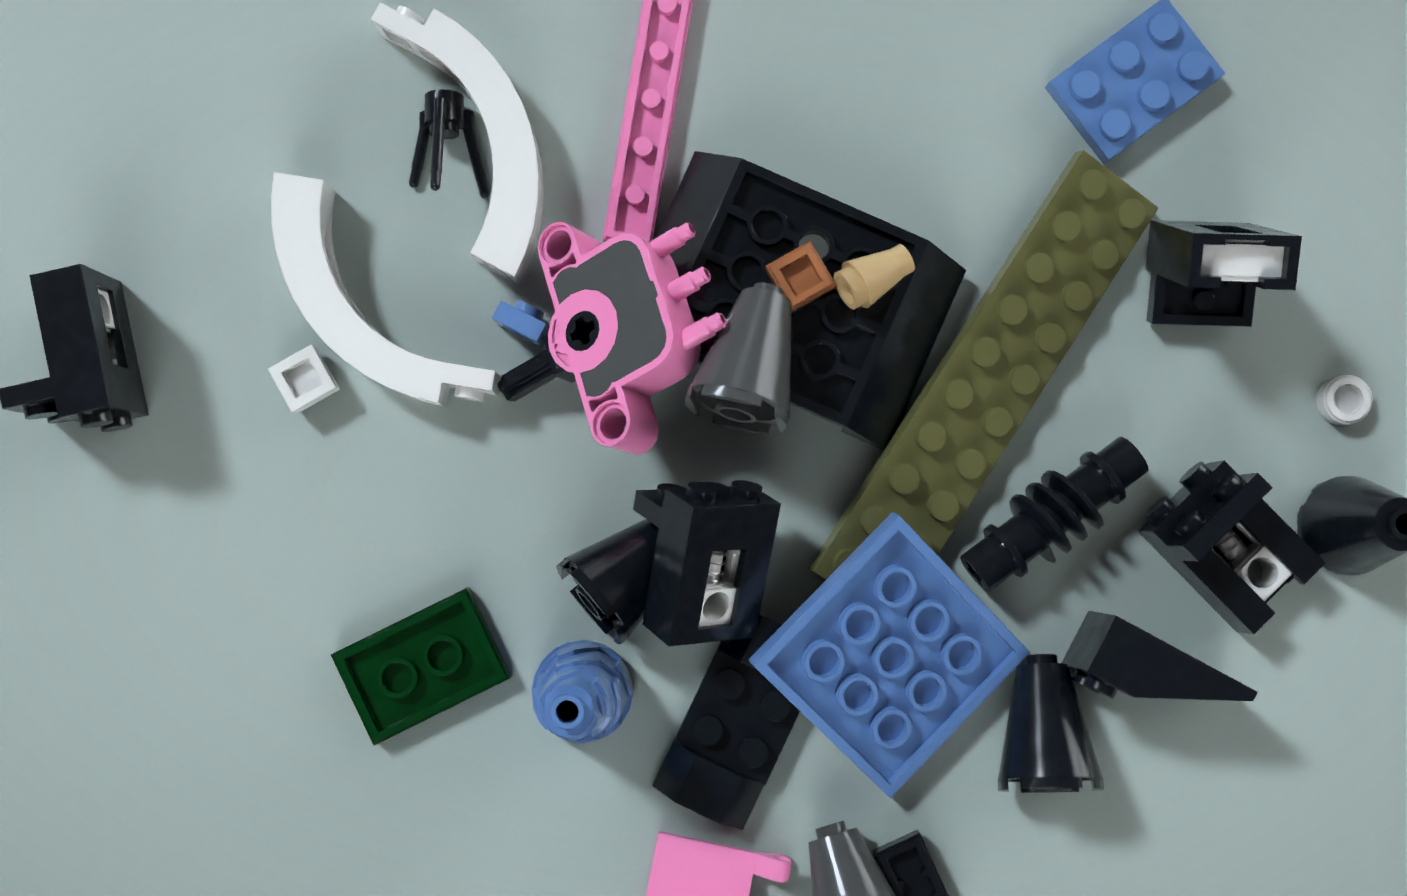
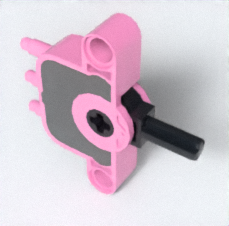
(616, 328)

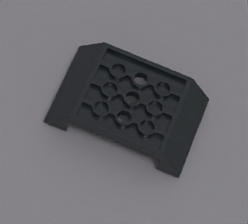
(844, 361)

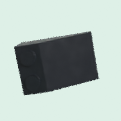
(1123, 658)

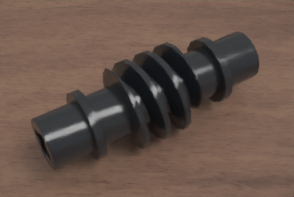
(1051, 511)

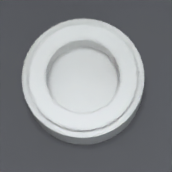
(1344, 400)

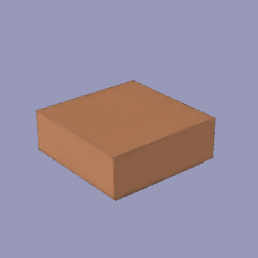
(801, 275)

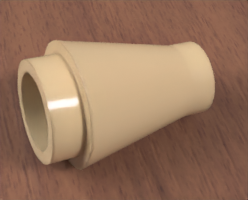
(871, 276)

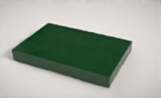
(421, 666)

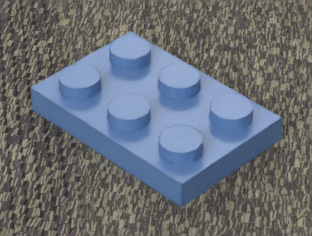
(1134, 80)

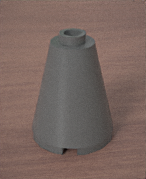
(748, 365)
(844, 864)

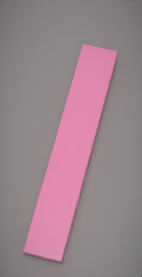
(648, 118)

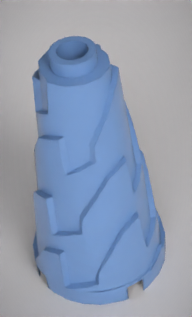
(582, 691)

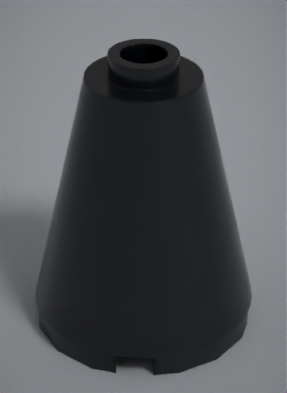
(1354, 524)
(614, 578)
(1046, 732)

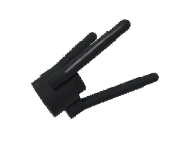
(442, 120)

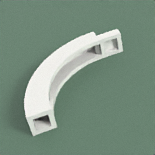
(517, 185)
(308, 263)

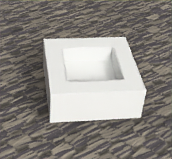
(303, 379)

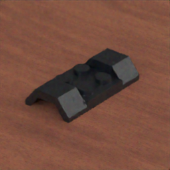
(728, 735)

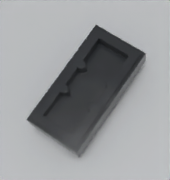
(909, 867)

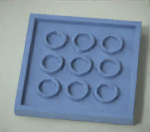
(890, 654)

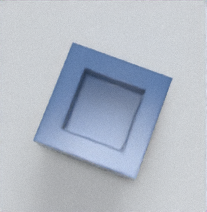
(522, 320)

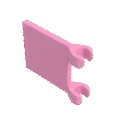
(709, 869)

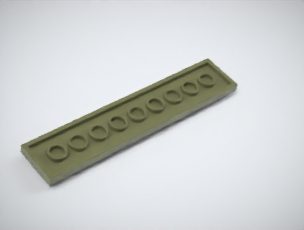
(998, 361)

